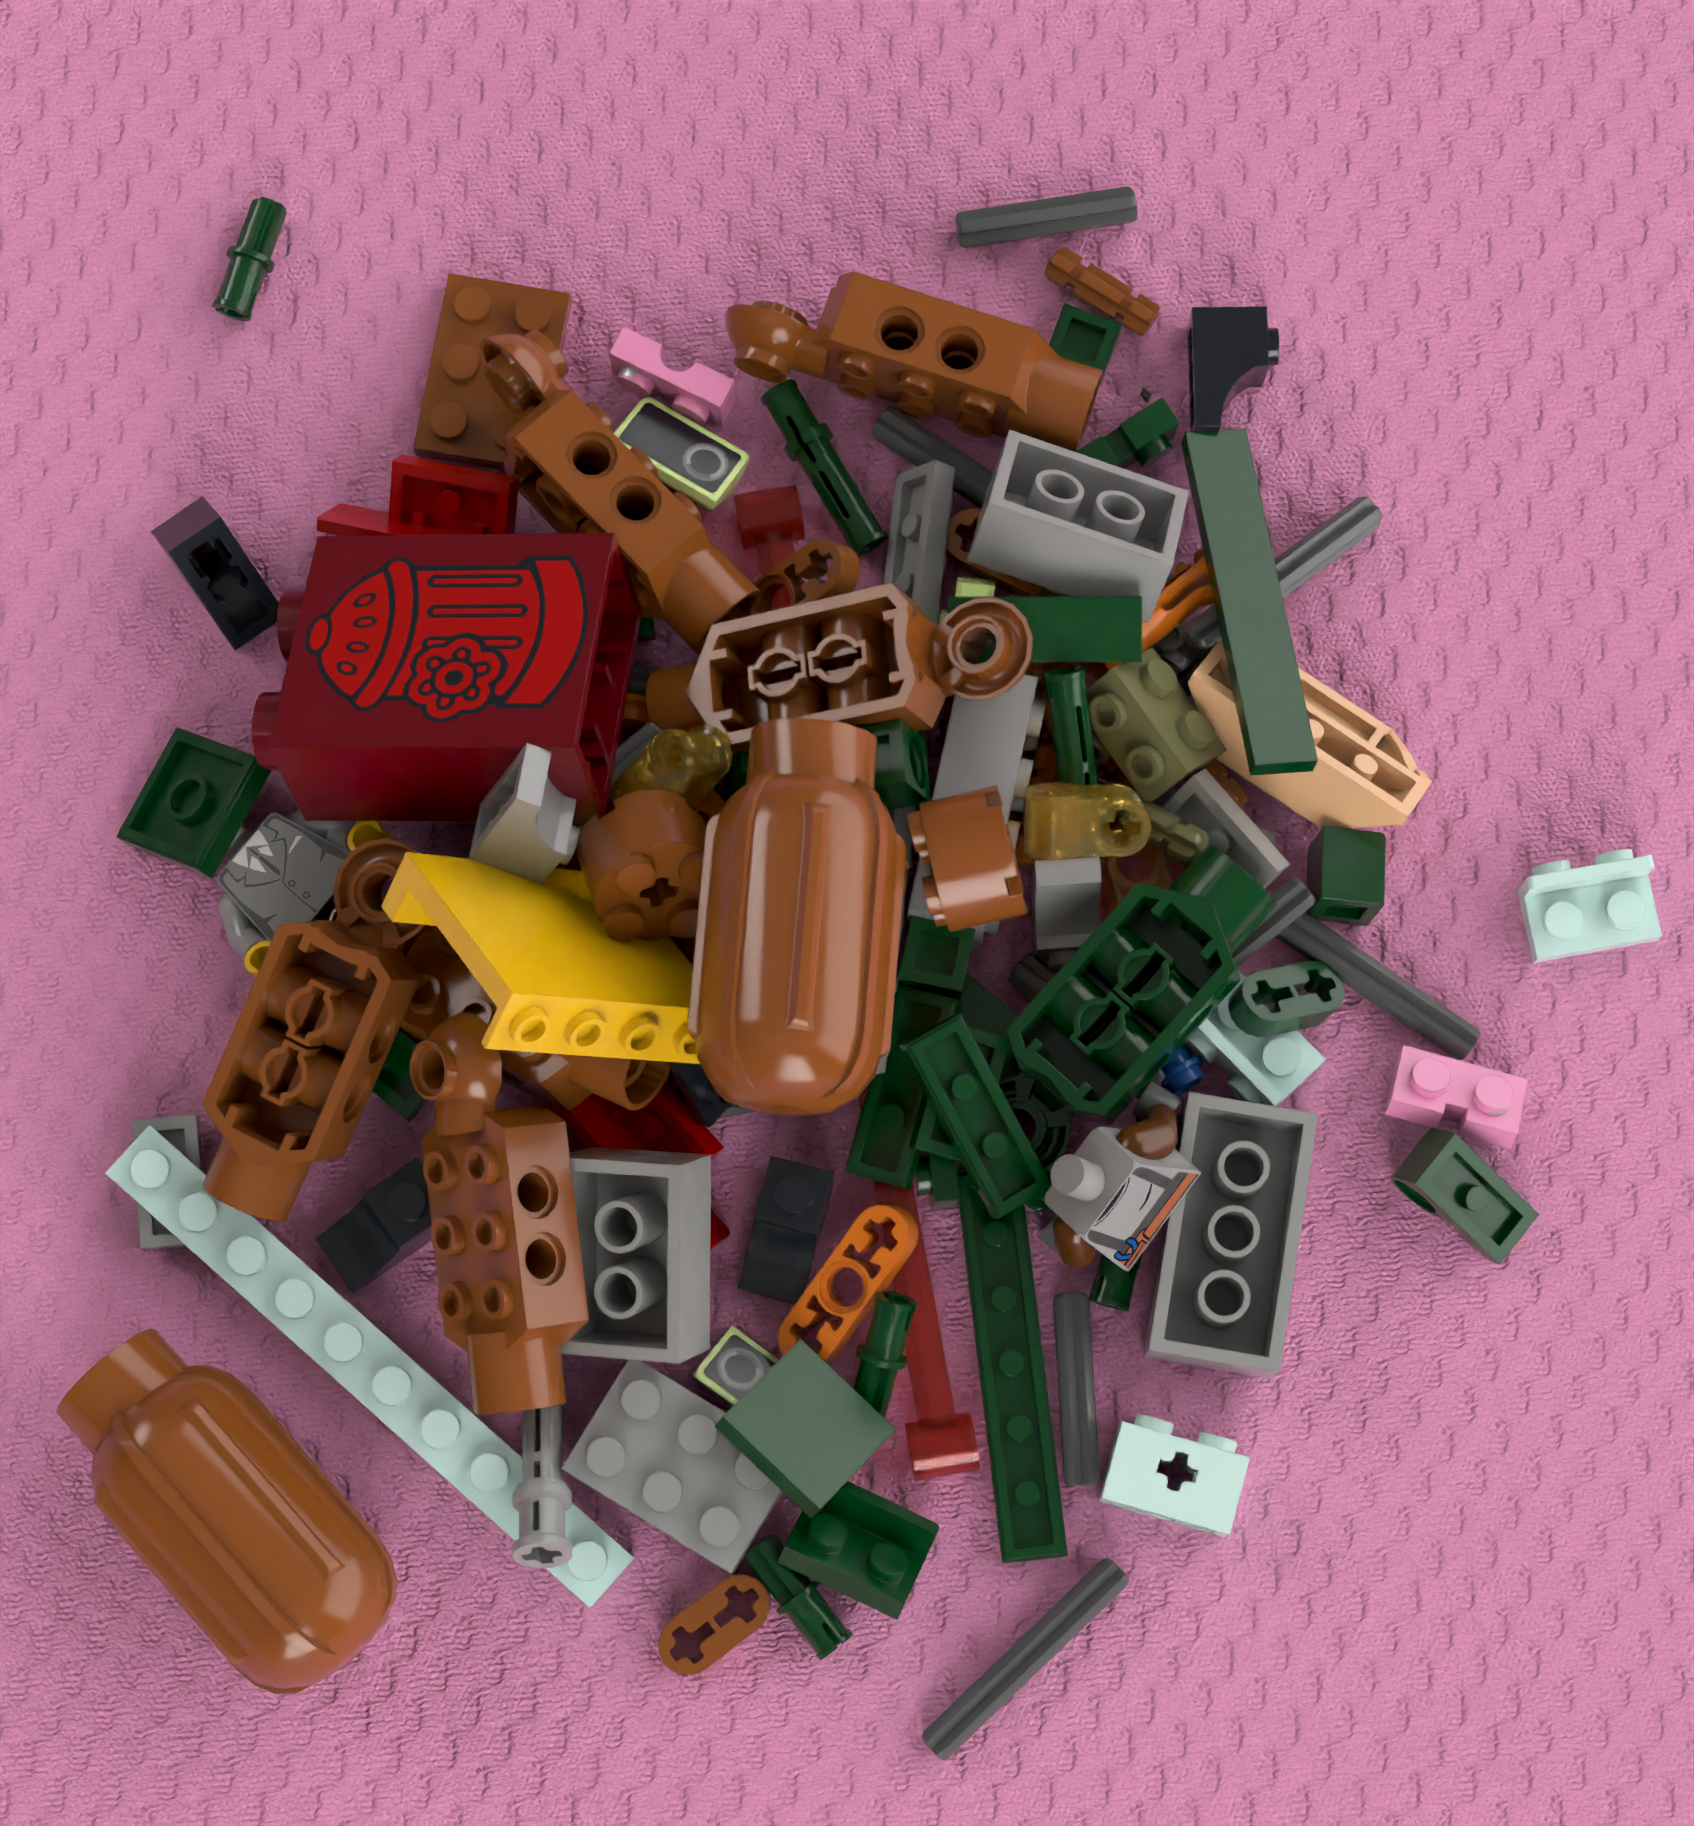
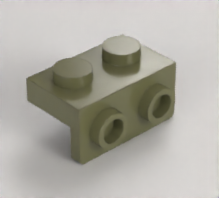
(1151, 725)

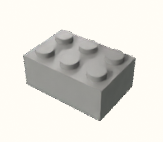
(1077, 523)
(643, 1253)
(668, 1464)

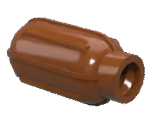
(798, 924)
(230, 1514)

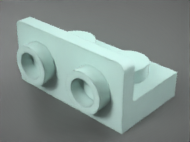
(1589, 906)
(1259, 1067)

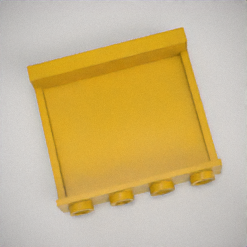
(550, 961)

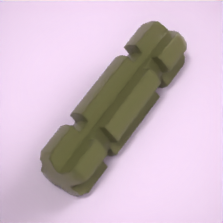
(1168, 831)

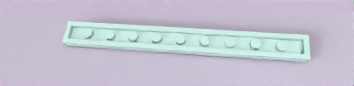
(353, 1352)

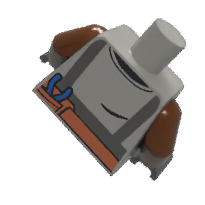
(1119, 1186)

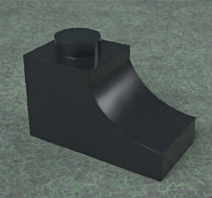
(1225, 356)
(218, 572)
(381, 1228)
(786, 1230)

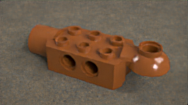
(922, 357)
(592, 483)
(842, 661)
(311, 1040)
(561, 1079)
(499, 1223)

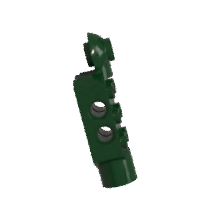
(1130, 998)

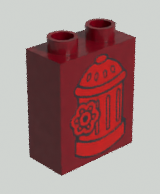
(438, 662)

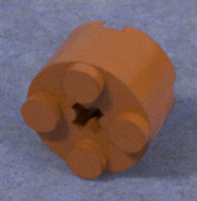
(970, 859)
(644, 866)

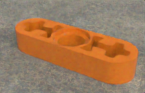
(862, 1238)

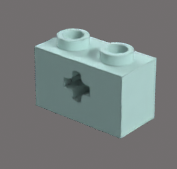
(1202, 1504)

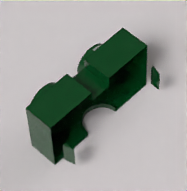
(1139, 438)

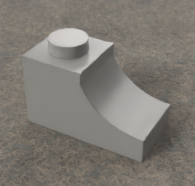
(525, 820)
(1064, 906)

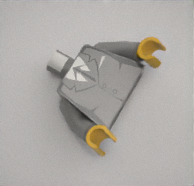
(283, 877)

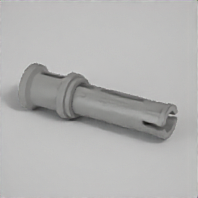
(542, 1493)

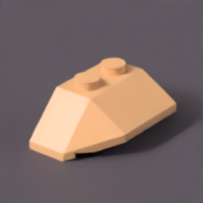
(1361, 767)

